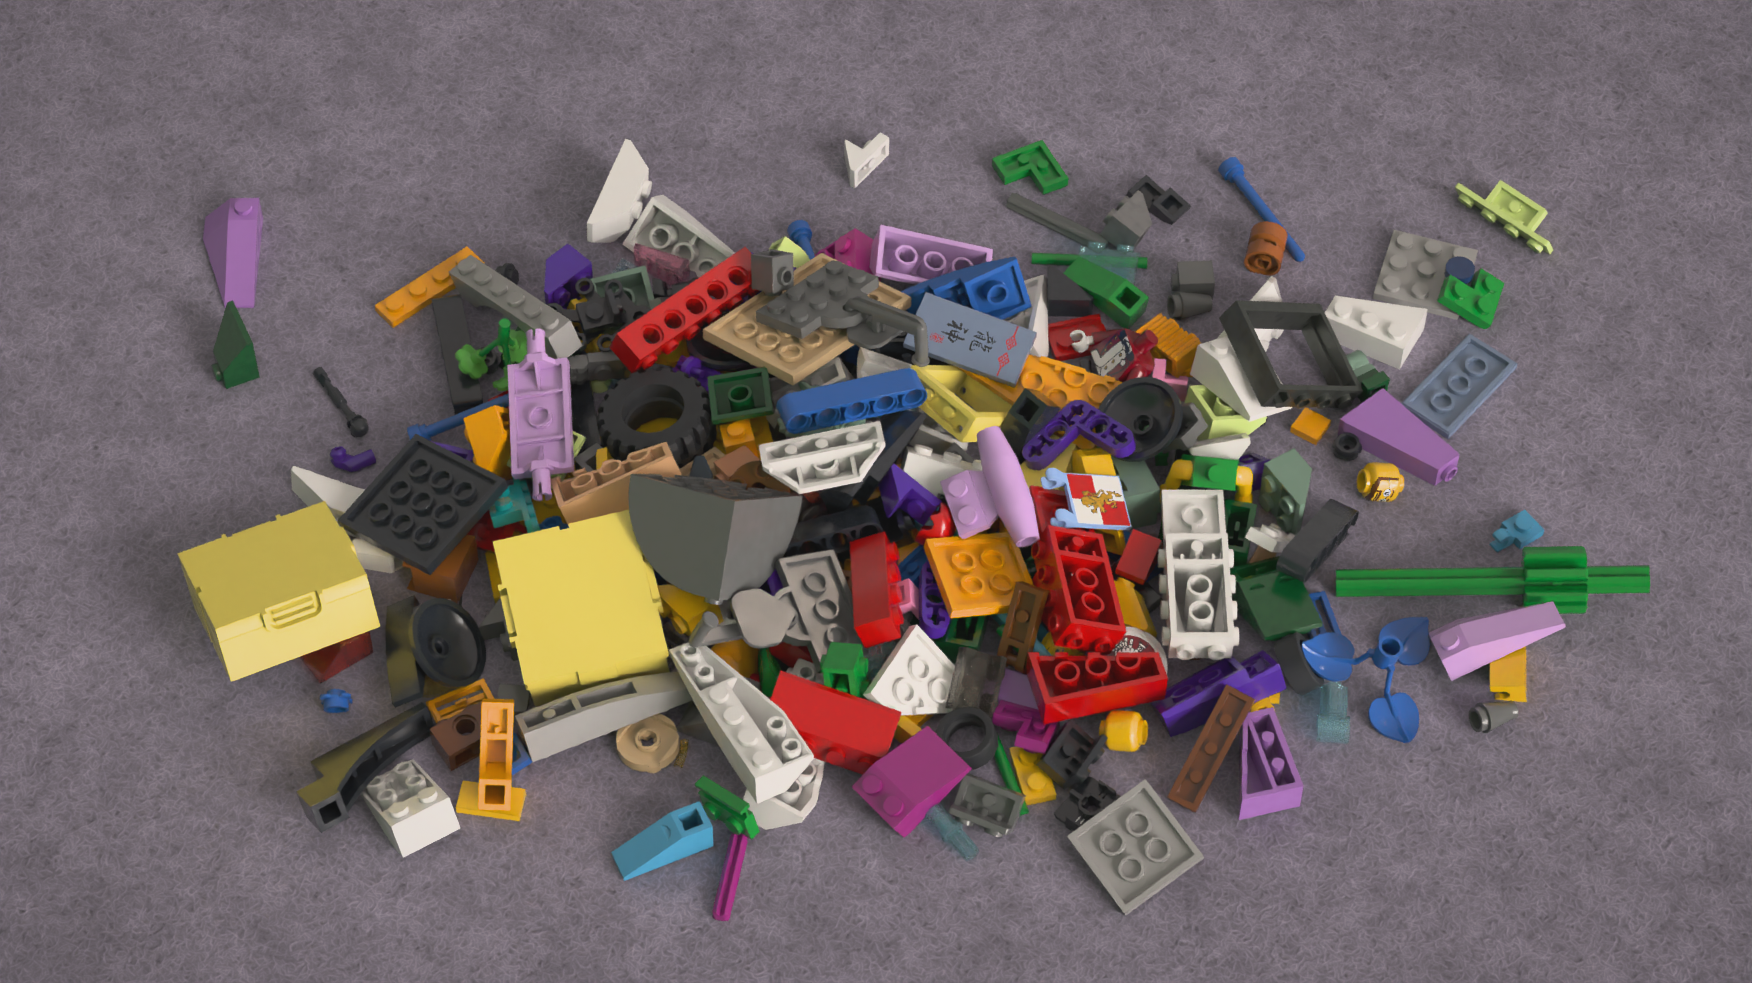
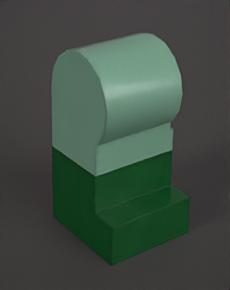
(1367, 375)

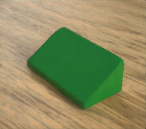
(768, 671)

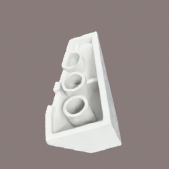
(1035, 317)

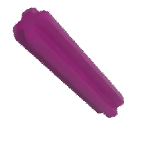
(729, 877)

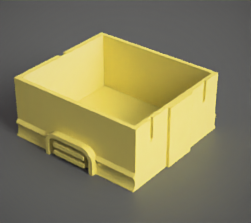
(279, 590)
(581, 606)

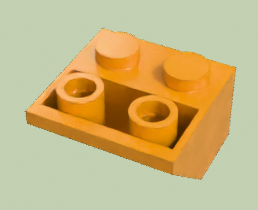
(490, 439)

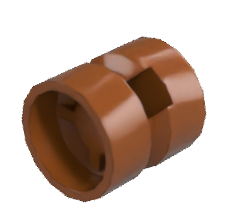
(1265, 248)

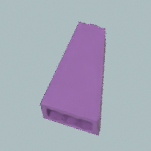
(1400, 438)

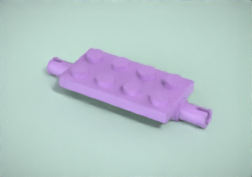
(540, 416)

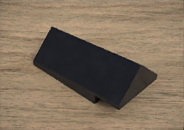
(898, 432)

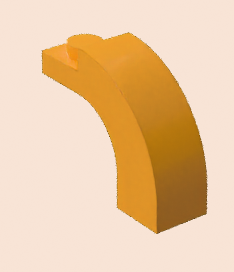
(496, 754)

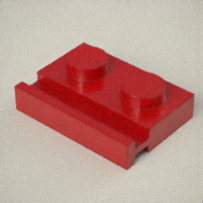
(1060, 339)

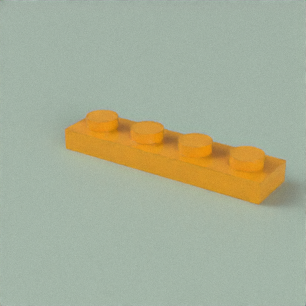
(421, 291)

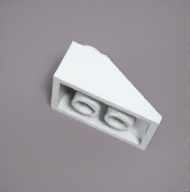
(1222, 373)

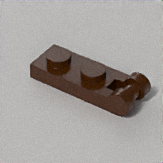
(1022, 624)

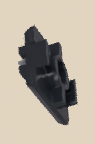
(1090, 792)

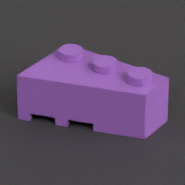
(1266, 767)

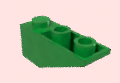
(1110, 291)

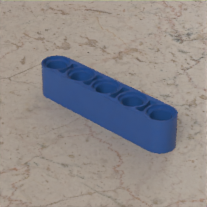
(851, 400)

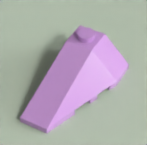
(1487, 637)

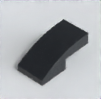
(1162, 204)

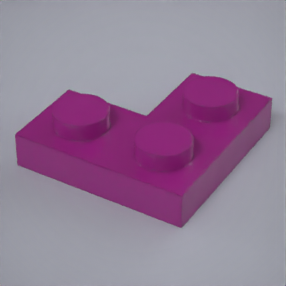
(1031, 734)

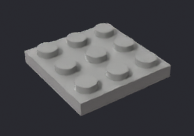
(1415, 272)
(1135, 847)

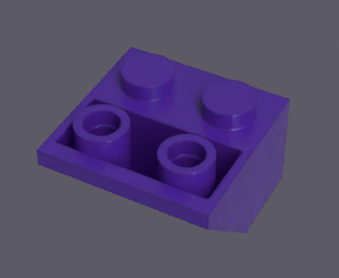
(562, 273)

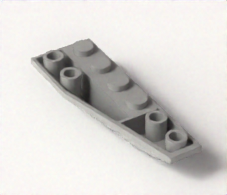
(597, 712)

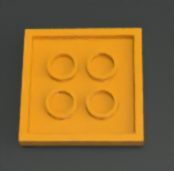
(976, 572)

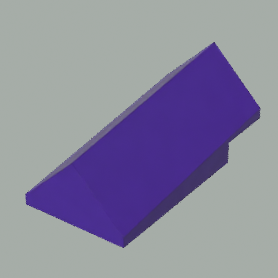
(1194, 698)

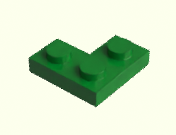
(1032, 161)
(1473, 302)

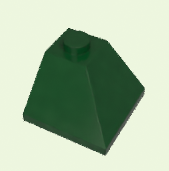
(234, 351)

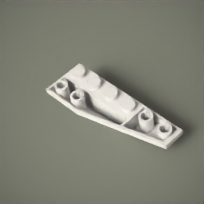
(744, 722)

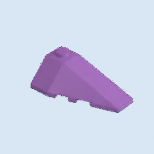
(233, 248)

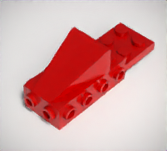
(1076, 571)

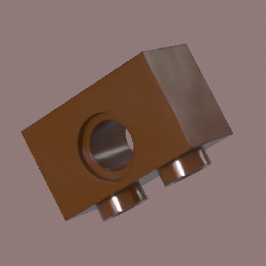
(448, 738)

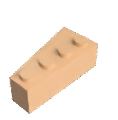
(607, 488)

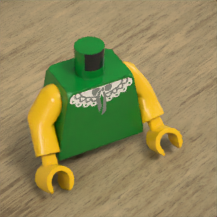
(1211, 473)

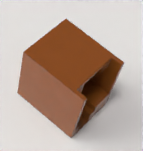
(451, 575)

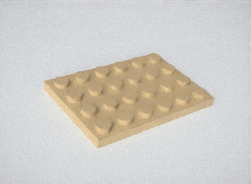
(782, 353)

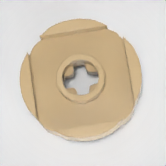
(653, 757)

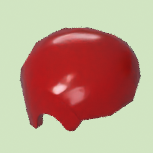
(942, 525)

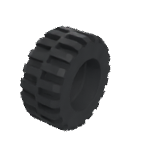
(653, 397)

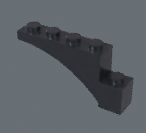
(353, 765)

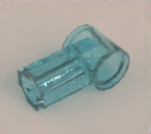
(1332, 719)

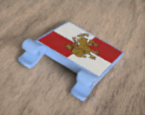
(1091, 500)

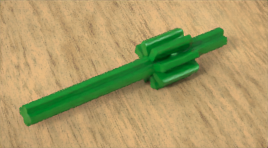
(1544, 576)

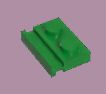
(727, 808)

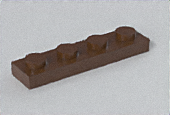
(1210, 748)

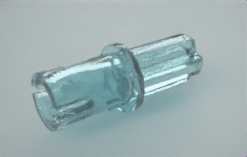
(952, 832)

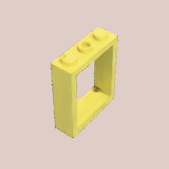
(951, 411)

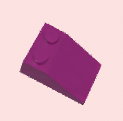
(911, 780)

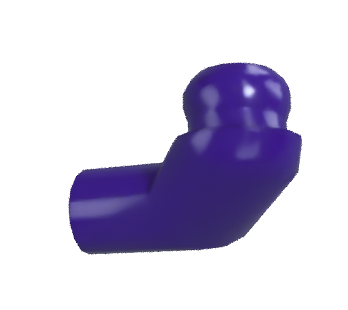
(349, 462)

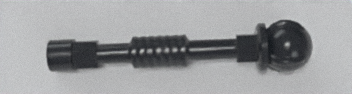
(356, 423)

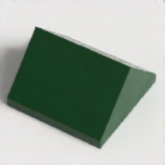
(740, 395)

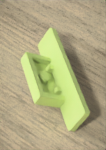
(1512, 209)

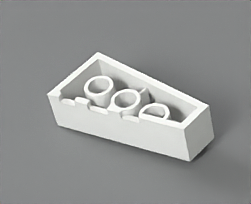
(932, 468)

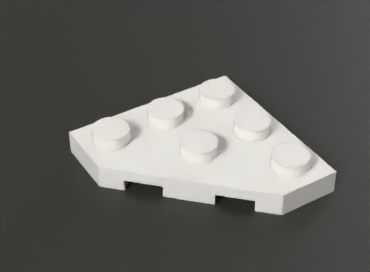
(913, 677)

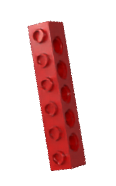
(630, 342)

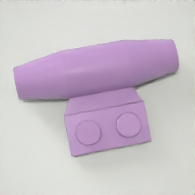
(995, 492)

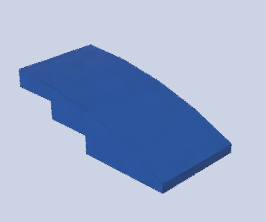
(987, 287)

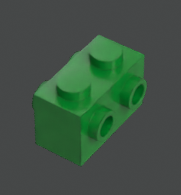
(845, 668)

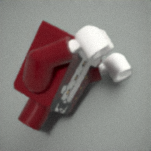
(1119, 352)

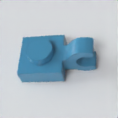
(1518, 529)

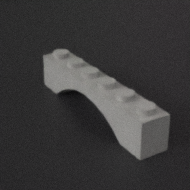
(485, 286)

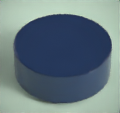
(1461, 268)

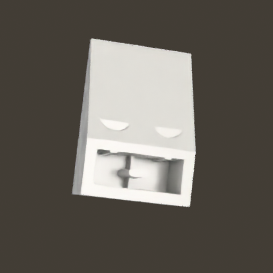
(410, 807)

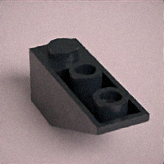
(1027, 418)

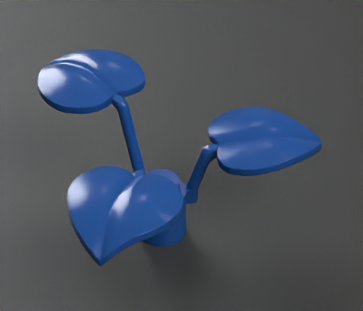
(1401, 641)

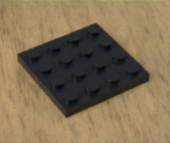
(423, 504)

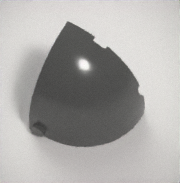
(711, 532)

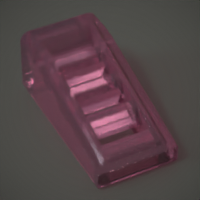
(662, 264)

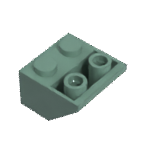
(1286, 489)

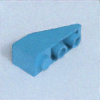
(665, 841)

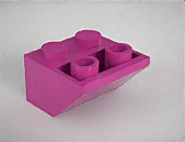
(852, 250)

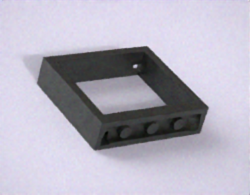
(1240, 325)

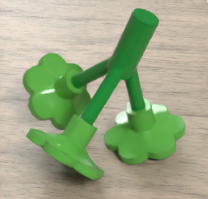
(509, 342)

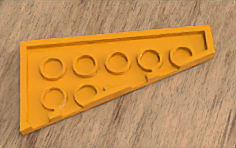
(1059, 383)

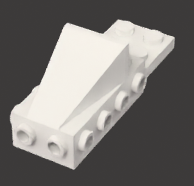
(1196, 576)

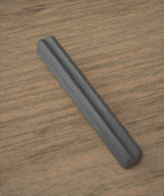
(1053, 220)

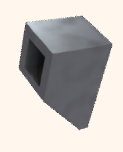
(1128, 223)

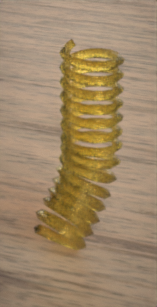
(682, 749)

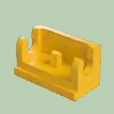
(1509, 676)

